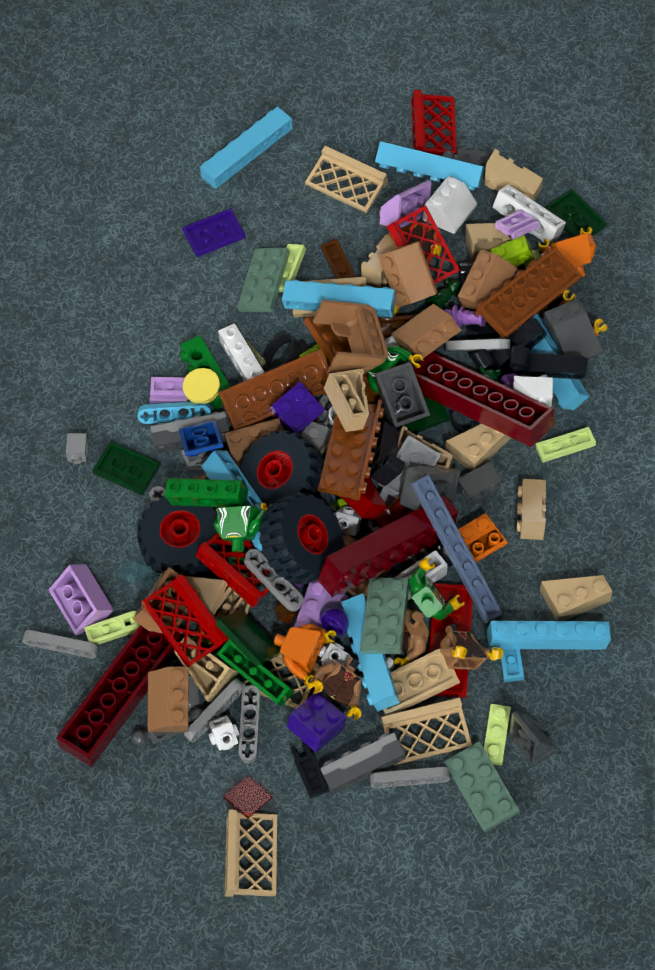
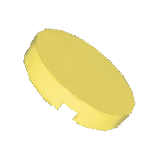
(201, 386)

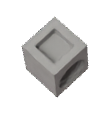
(77, 447)

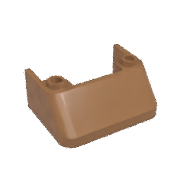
(363, 332)

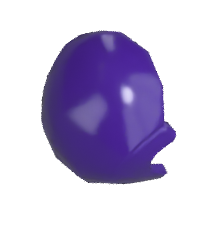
(335, 620)

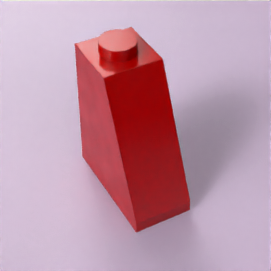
(370, 503)

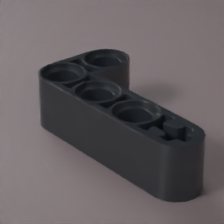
(527, 336)
(553, 365)
(385, 464)

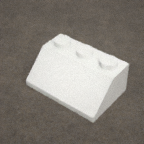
(450, 205)
(535, 387)

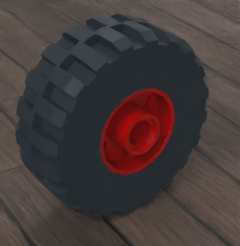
(282, 466)
(173, 535)
(299, 536)

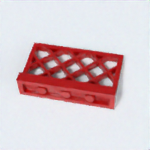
(419, 122)
(401, 240)
(231, 572)
(199, 614)

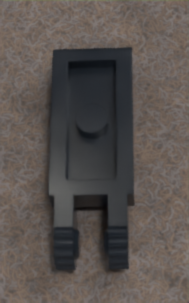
(309, 772)

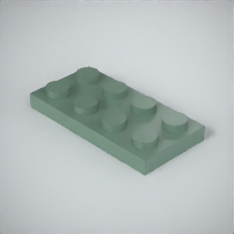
(263, 280)
(385, 616)
(482, 787)

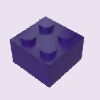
(297, 409)
(316, 722)

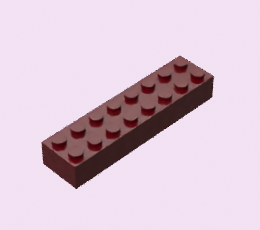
(484, 399)
(380, 551)
(115, 695)

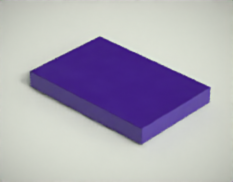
(213, 232)

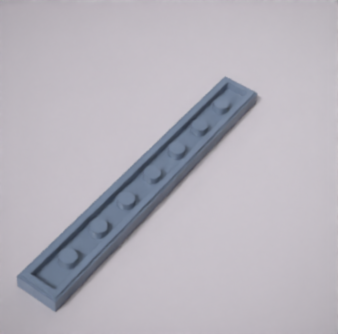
(456, 548)

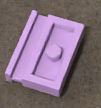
(517, 224)
(167, 390)

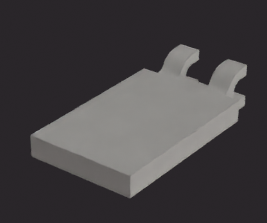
(414, 454)

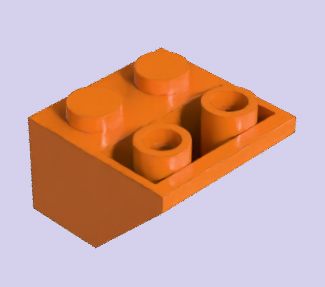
(482, 537)

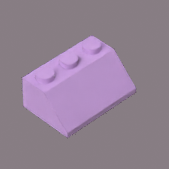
(405, 203)
(80, 598)
(316, 602)

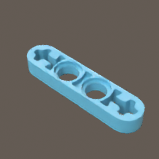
(173, 408)

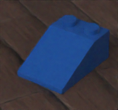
(200, 438)

